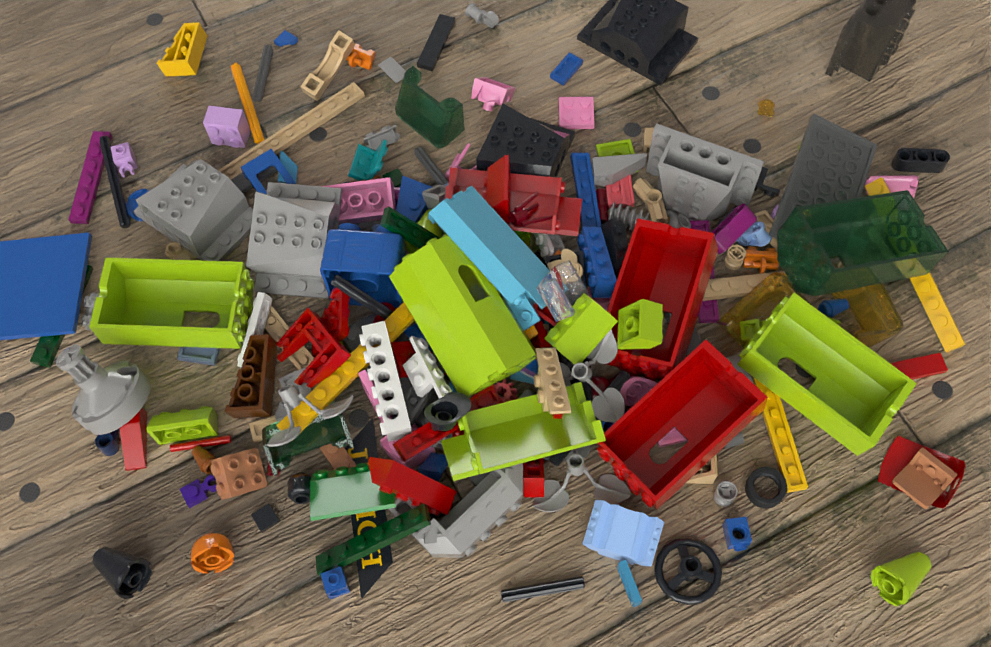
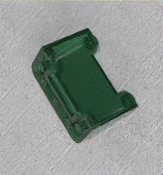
(432, 120)

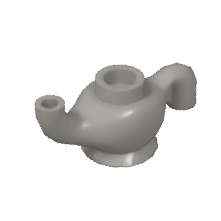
(678, 221)

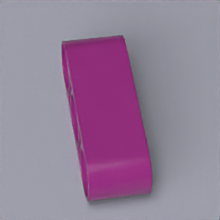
(733, 227)

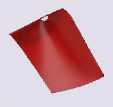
(900, 455)

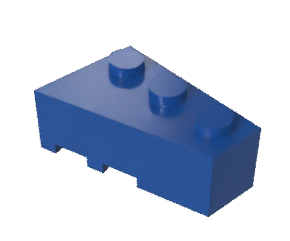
(411, 200)

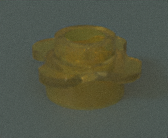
(766, 108)

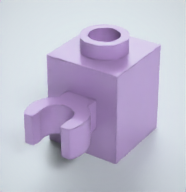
(124, 158)

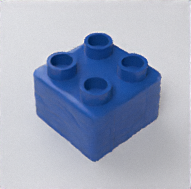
(364, 261)

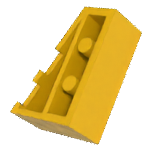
(186, 51)

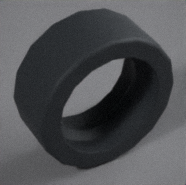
(774, 475)

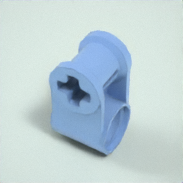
(755, 236)

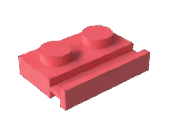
(620, 193)

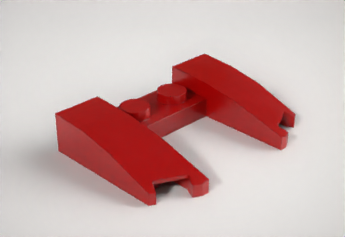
(331, 352)

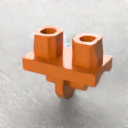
(361, 57)
(761, 259)

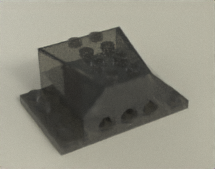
(871, 37)

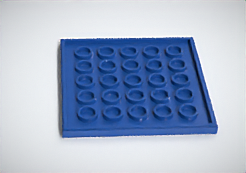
(42, 285)

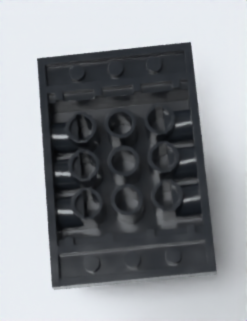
(641, 35)
(531, 144)

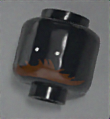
(299, 488)

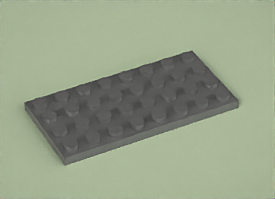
(827, 169)

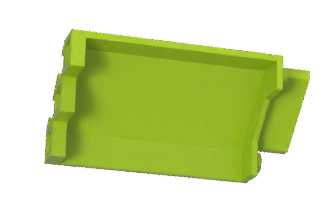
(519, 433)

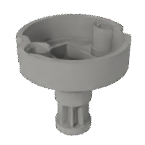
(107, 394)

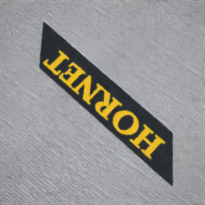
(375, 564)

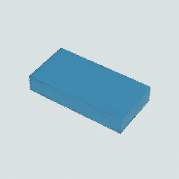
(629, 583)

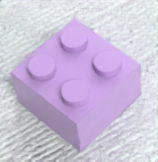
(227, 126)

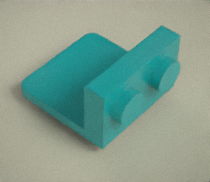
(367, 162)

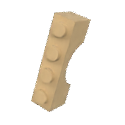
(337, 53)

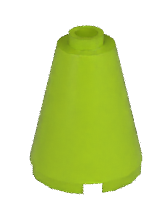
(901, 577)

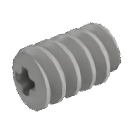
(625, 216)

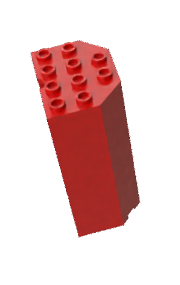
(671, 270)
(700, 400)

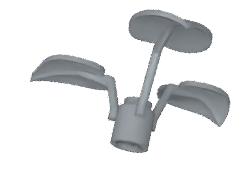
(291, 399)
(609, 404)
(556, 498)

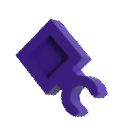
(196, 491)

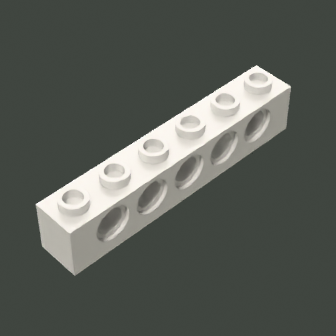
(400, 426)

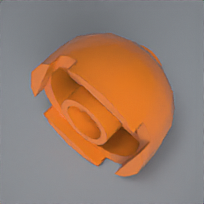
(211, 553)

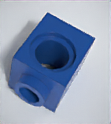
(737, 524)
(335, 582)

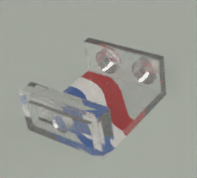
(561, 289)

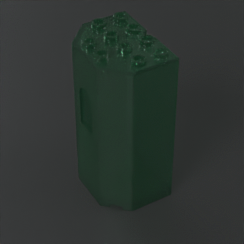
(872, 236)

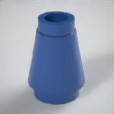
(833, 307)

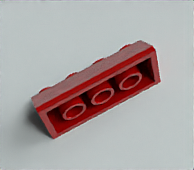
(411, 485)

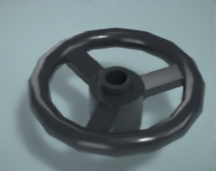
(694, 564)

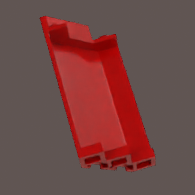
(565, 210)

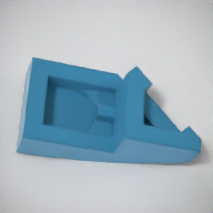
(290, 166)

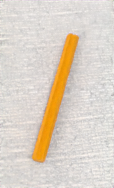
(247, 103)

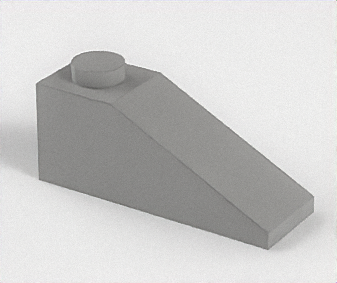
(614, 168)

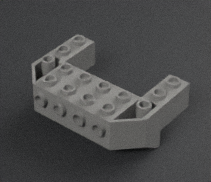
(473, 516)

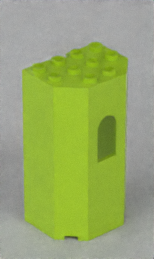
(149, 298)
(462, 316)
(852, 387)

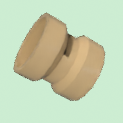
(735, 257)

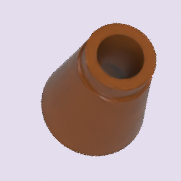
(203, 458)

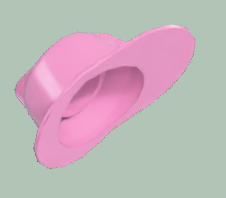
(635, 389)

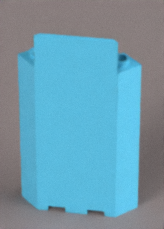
(491, 245)

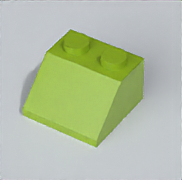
(640, 325)

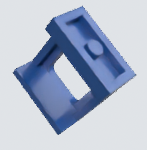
(254, 167)

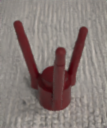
(520, 214)

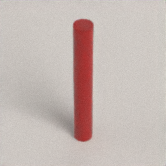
(203, 442)

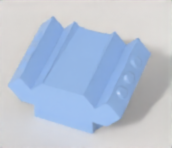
(623, 533)

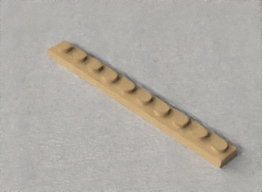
(298, 128)

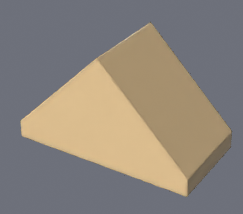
(706, 474)

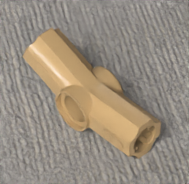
(652, 199)

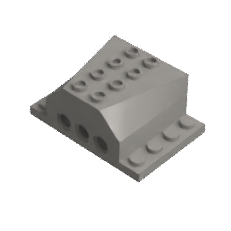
(700, 175)
(198, 211)
(290, 238)

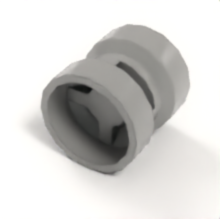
(728, 490)

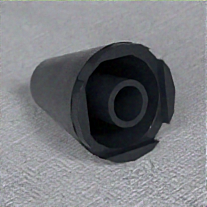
(122, 571)

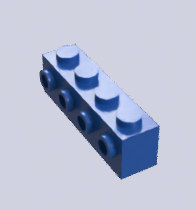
(598, 263)

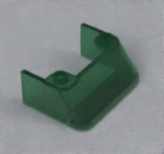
(315, 435)

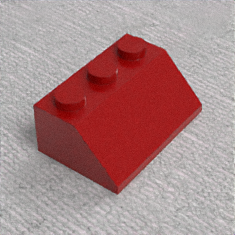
(499, 187)

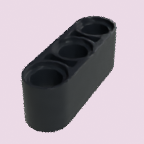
(920, 160)

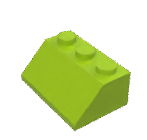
(583, 331)
(184, 425)

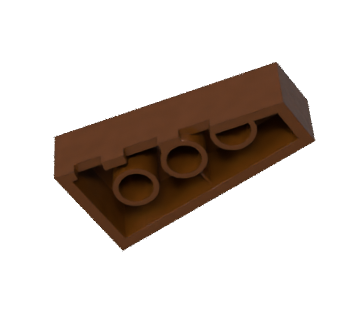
(255, 380)

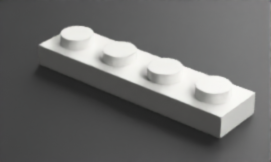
(256, 321)

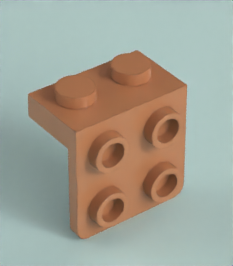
(238, 473)
(924, 478)

